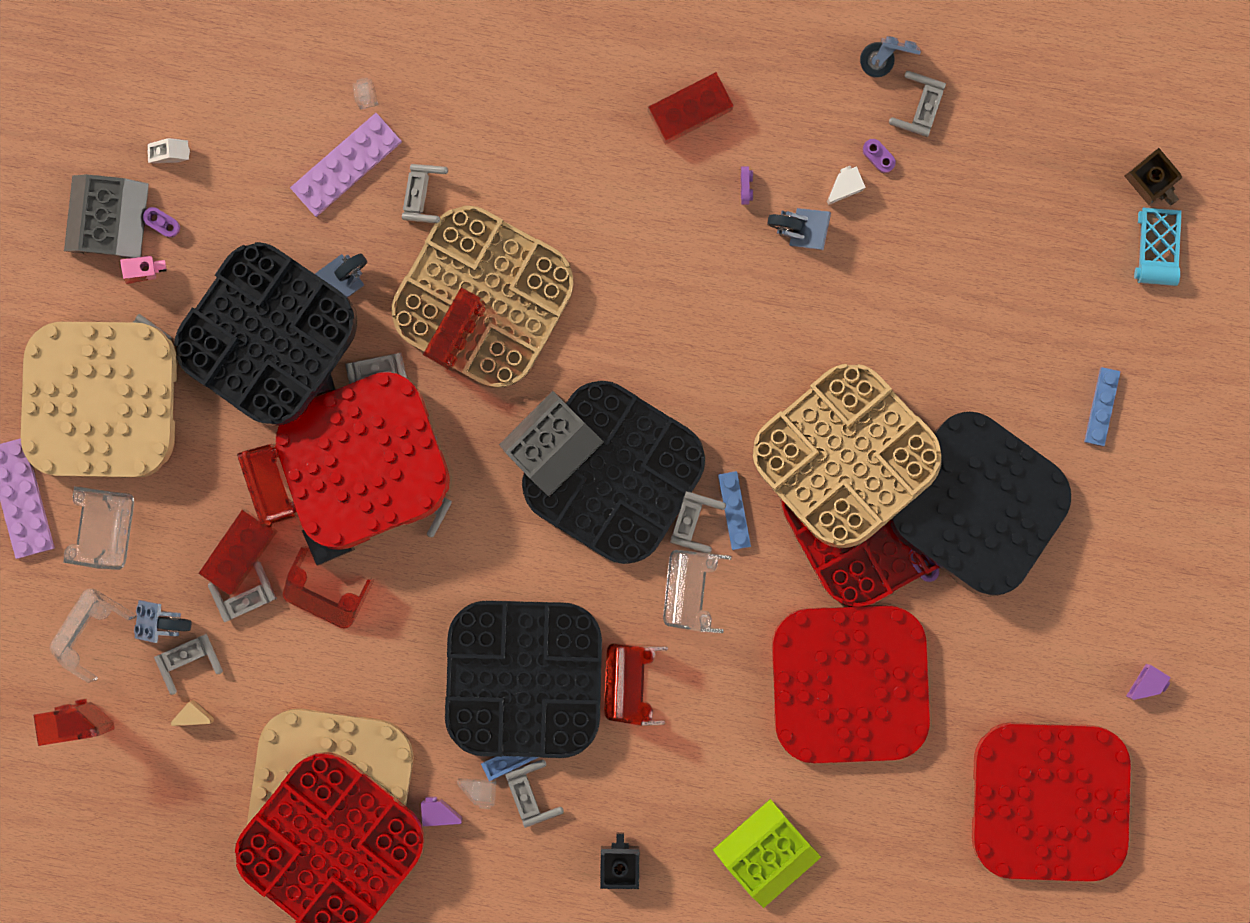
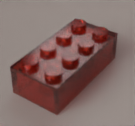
(690, 108)
(455, 328)
(237, 552)

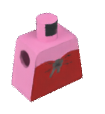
(133, 272)

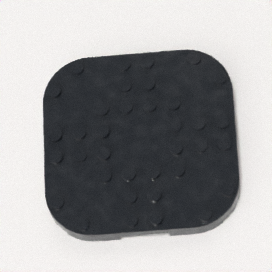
(266, 334)
(631, 484)
(987, 506)
(523, 679)

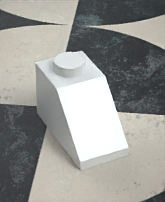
(168, 151)
(846, 184)

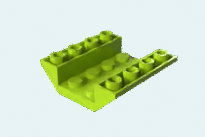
(766, 853)

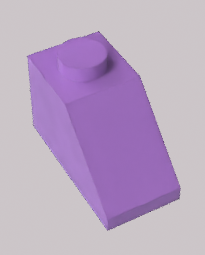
(1149, 683)
(438, 812)

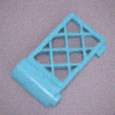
(1159, 271)

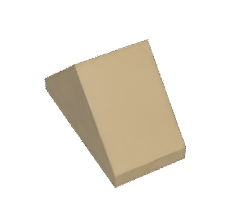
(192, 715)

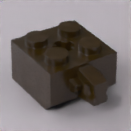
(1161, 185)

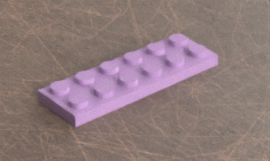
(346, 164)
(22, 502)

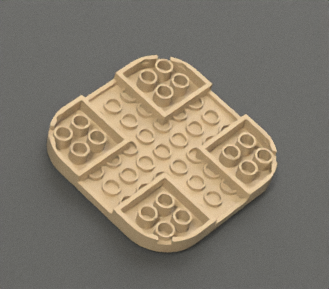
(511, 271)
(98, 399)
(847, 455)
(369, 743)

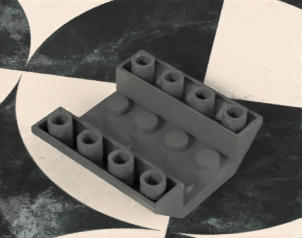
(106, 216)
(550, 444)

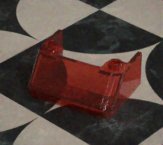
(266, 485)
(339, 614)
(626, 683)
(71, 723)

